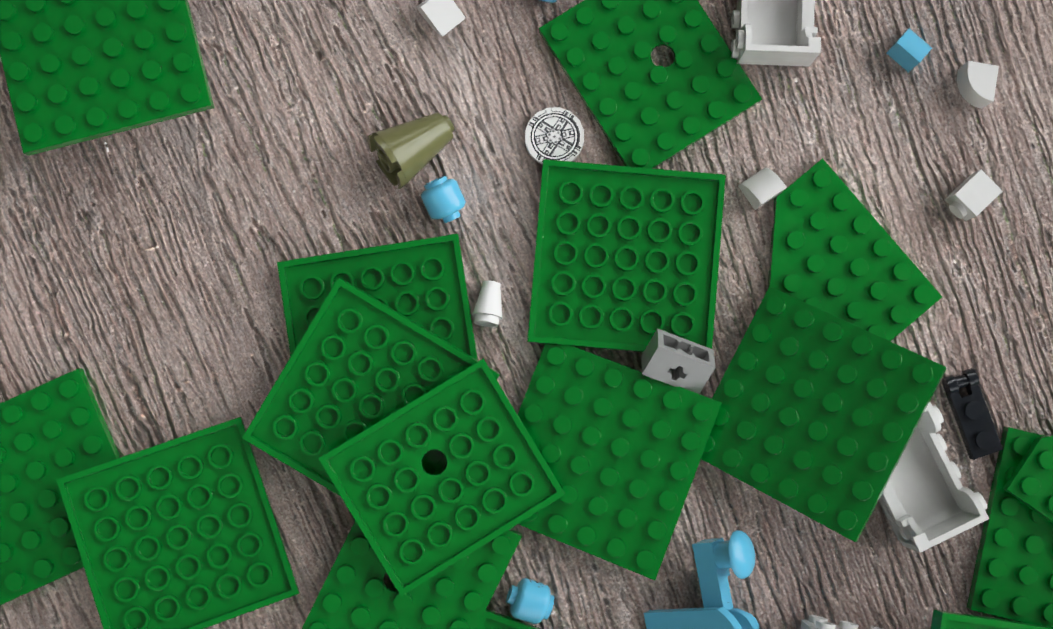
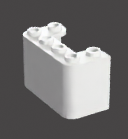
(775, 33)
(925, 492)

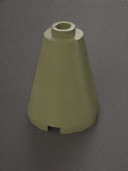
(410, 146)

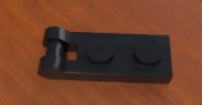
(972, 414)

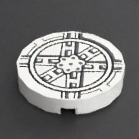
(554, 135)

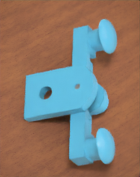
(713, 562)

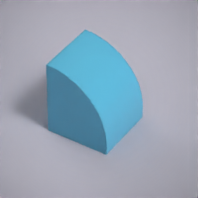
(909, 50)

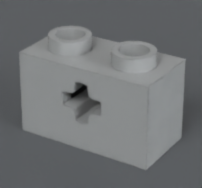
(677, 361)

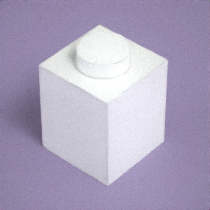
(972, 196)

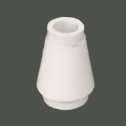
(488, 305)

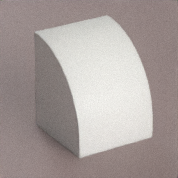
(441, 14)
(977, 83)
(762, 187)

